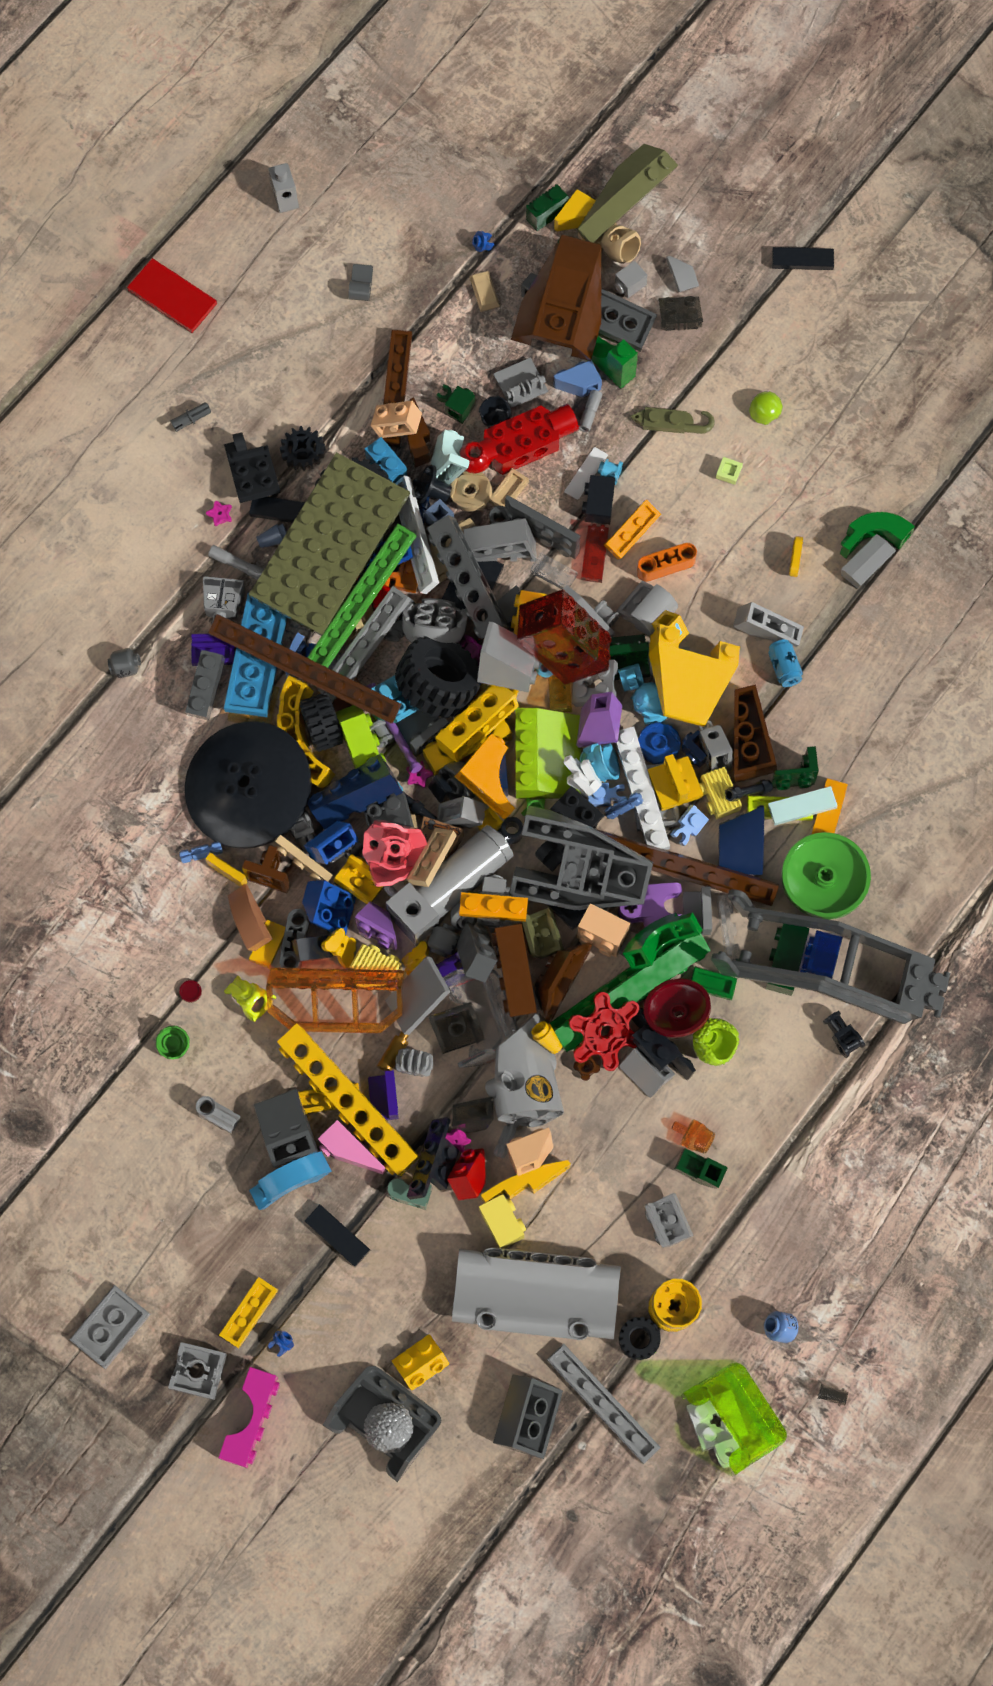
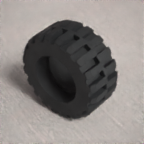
(428, 692)

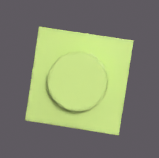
(729, 470)

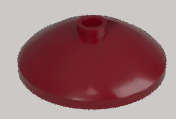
(675, 999)

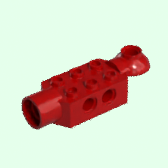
(520, 439)

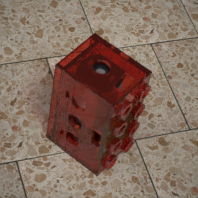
(563, 636)

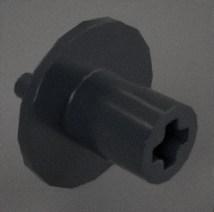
(430, 486)

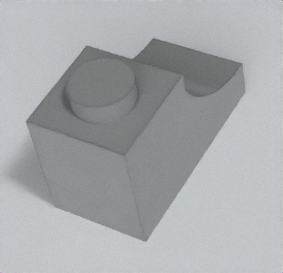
(461, 812)

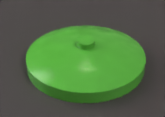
(826, 875)

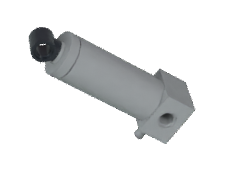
(457, 874)

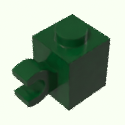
(457, 404)

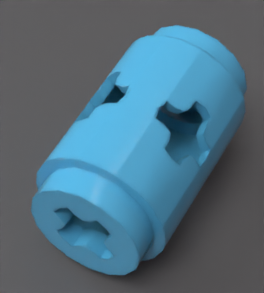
(785, 663)

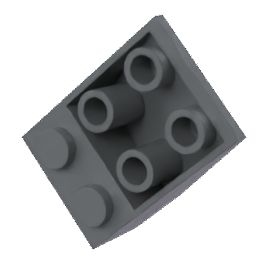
(285, 1128)

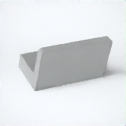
(700, 905)
(644, 1073)

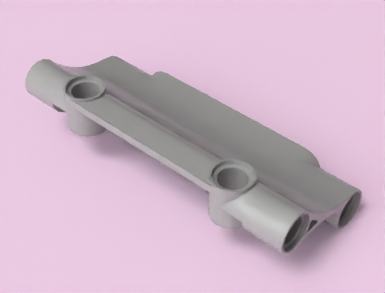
(536, 1293)

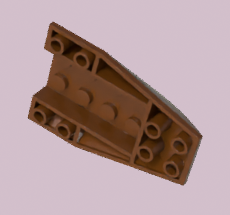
(564, 299)

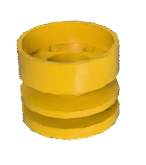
(678, 1292)

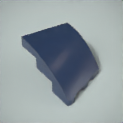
(743, 842)

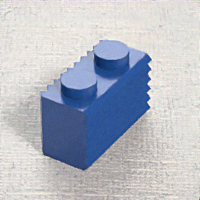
(331, 842)

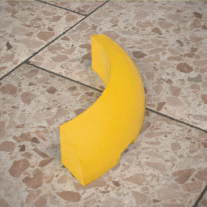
(292, 721)

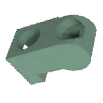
(398, 1192)

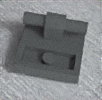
(393, 810)

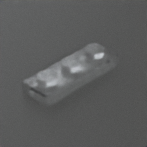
(728, 929)

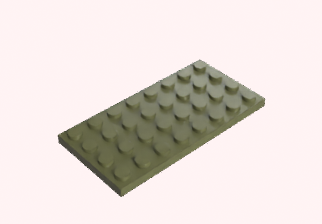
(329, 544)

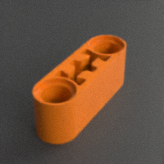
(671, 555)

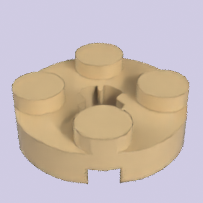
(476, 500)

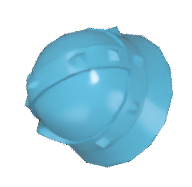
(647, 703)
(603, 762)

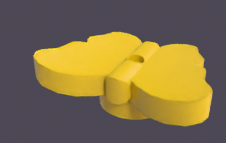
(340, 946)
(414, 958)

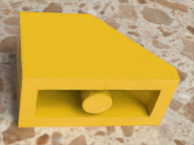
(573, 211)

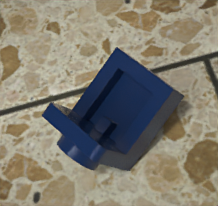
(691, 750)

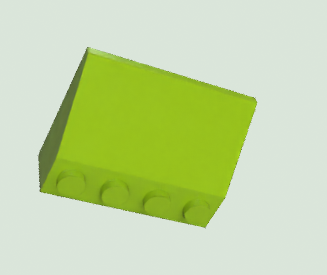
(541, 747)

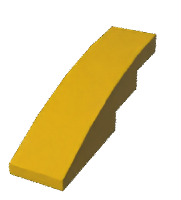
(534, 1180)

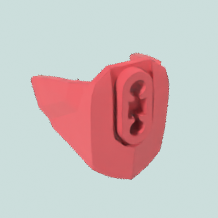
(385, 862)

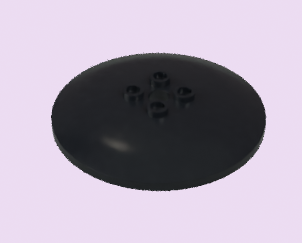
(270, 801)

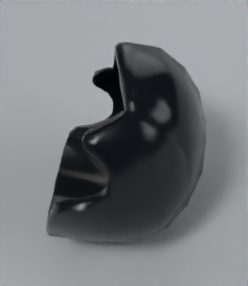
(494, 411)

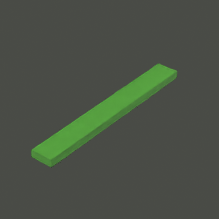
(362, 596)

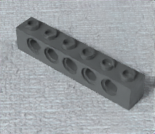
(439, 533)

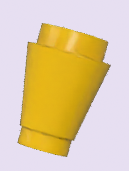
(545, 1036)

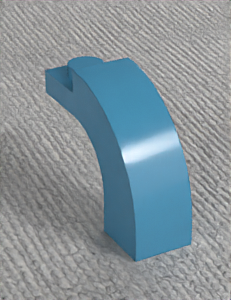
(288, 1178)

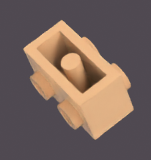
(396, 419)

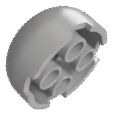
(434, 619)

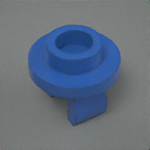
(480, 241)
(283, 1340)

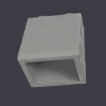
(506, 661)

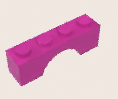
(240, 1447)

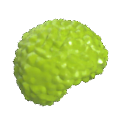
(716, 1042)

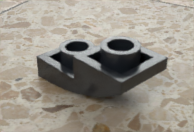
(310, 949)

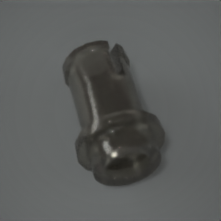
(833, 1395)

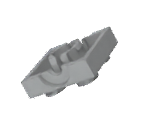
(582, 692)
(206, 1385)

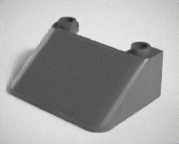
(377, 1388)

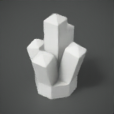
(583, 776)

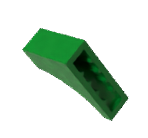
(616, 361)

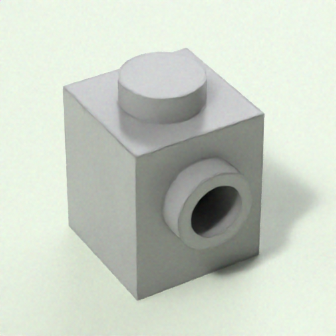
(630, 279)

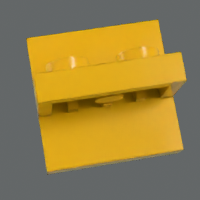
(675, 782)

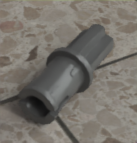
(190, 416)

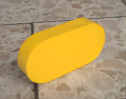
(795, 557)

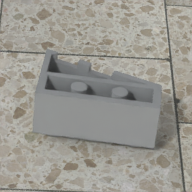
(502, 540)

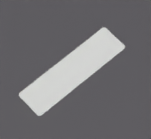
(589, 467)

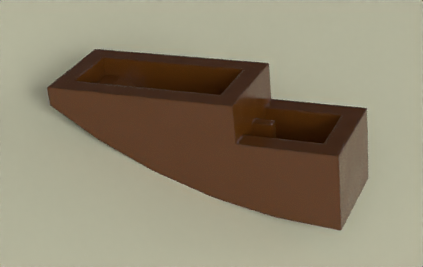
(417, 443)

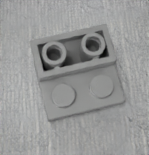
(646, 605)

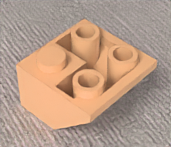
(530, 1151)

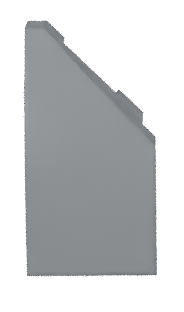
(683, 274)

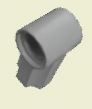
(218, 1115)

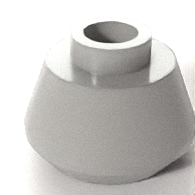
(460, 921)

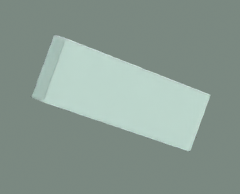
(802, 805)

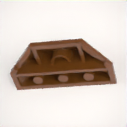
(559, 978)

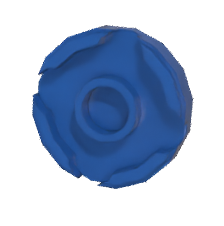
(659, 741)

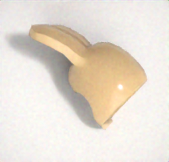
(619, 243)

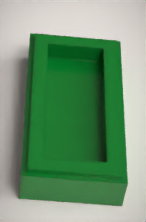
(715, 983)

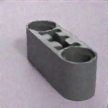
(301, 930)

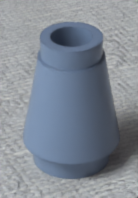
(272, 536)

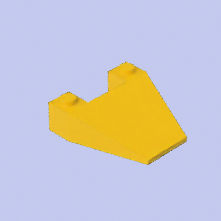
(688, 681)

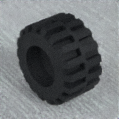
(321, 722)

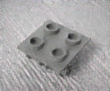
(521, 382)

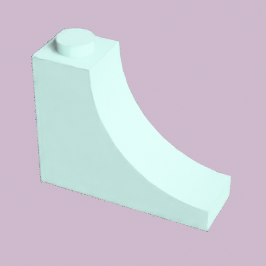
(447, 456)

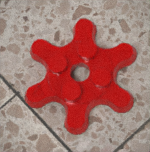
(591, 1027)

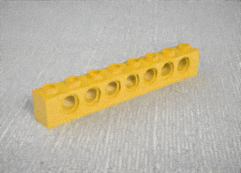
(297, 1037)

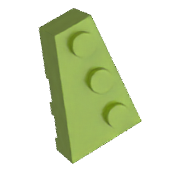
(358, 735)

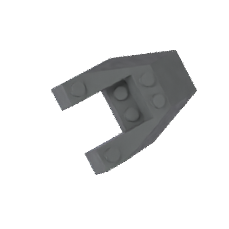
(591, 870)

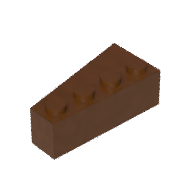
(751, 739)
(515, 970)

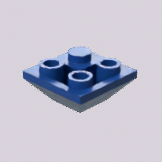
(328, 905)

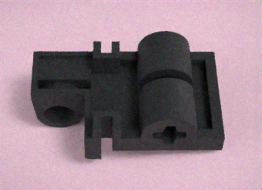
(251, 470)
(573, 806)

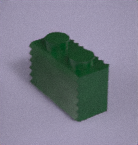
(546, 207)

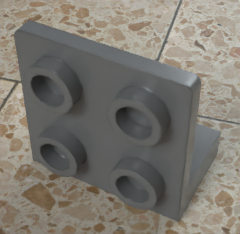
(420, 730)

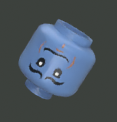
(781, 1327)

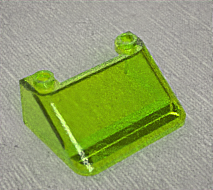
(743, 1413)

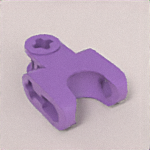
(653, 905)

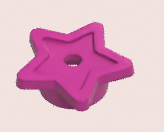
(224, 517)
(419, 780)
(458, 1139)

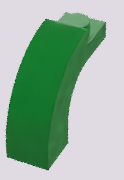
(887, 525)
(658, 935)

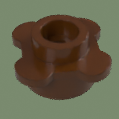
(586, 1073)

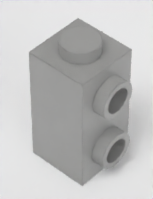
(494, 886)

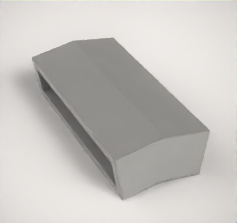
(867, 561)

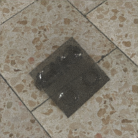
(679, 311)

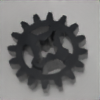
(302, 448)

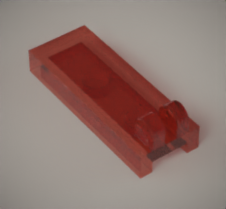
(594, 553)

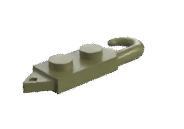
(671, 421)

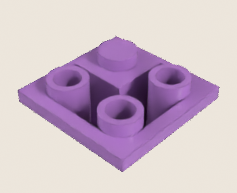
(599, 720)
(376, 923)

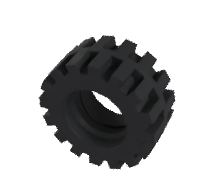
(650, 1328)

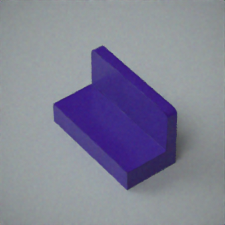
(383, 1094)

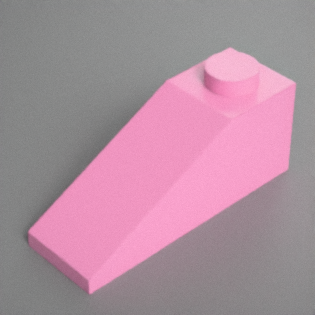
(346, 1148)

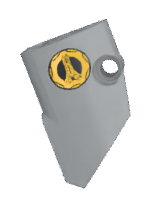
(525, 1080)

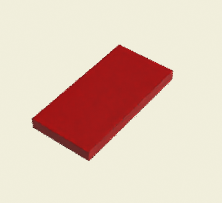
(172, 295)

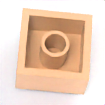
(602, 930)

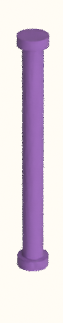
(414, 765)

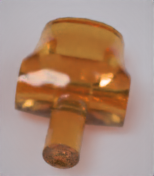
(695, 1136)

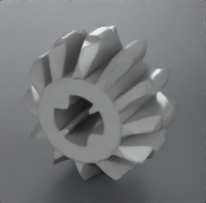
(414, 1062)

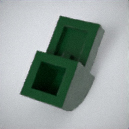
(701, 1169)

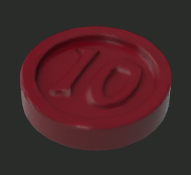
(190, 991)

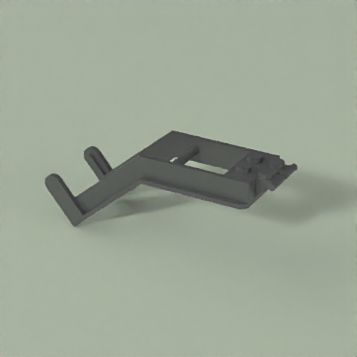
(918, 984)

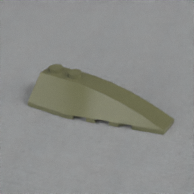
(626, 188)

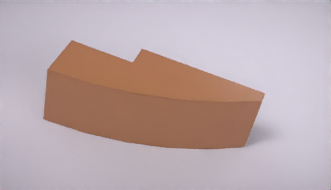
(248, 918)

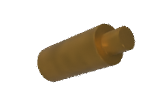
(388, 1059)

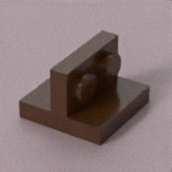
(267, 873)

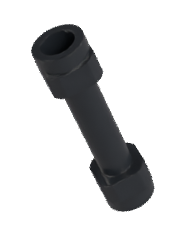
(736, 793)

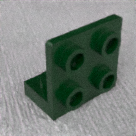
(802, 777)

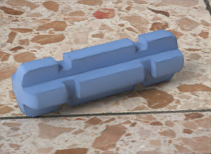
(623, 805)
(200, 852)

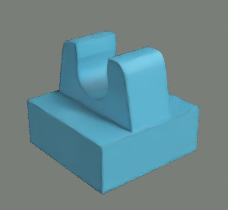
(631, 677)

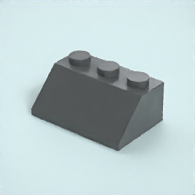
(528, 1416)

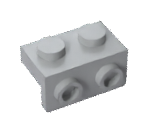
(668, 1221)

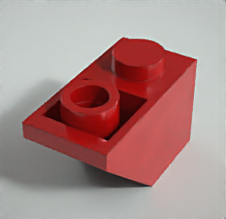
(468, 1174)

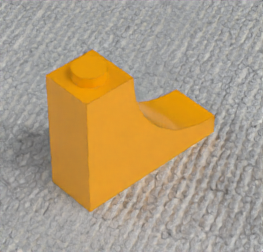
(481, 775)

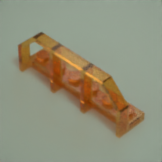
(335, 979)

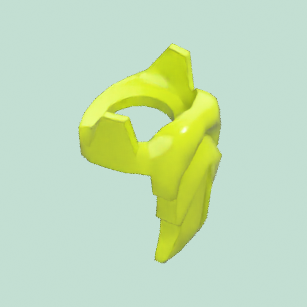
(246, 997)

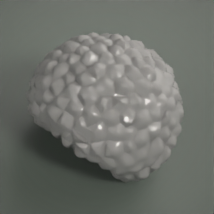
(388, 1427)

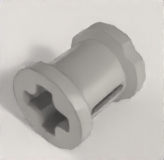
(607, 613)
(382, 733)

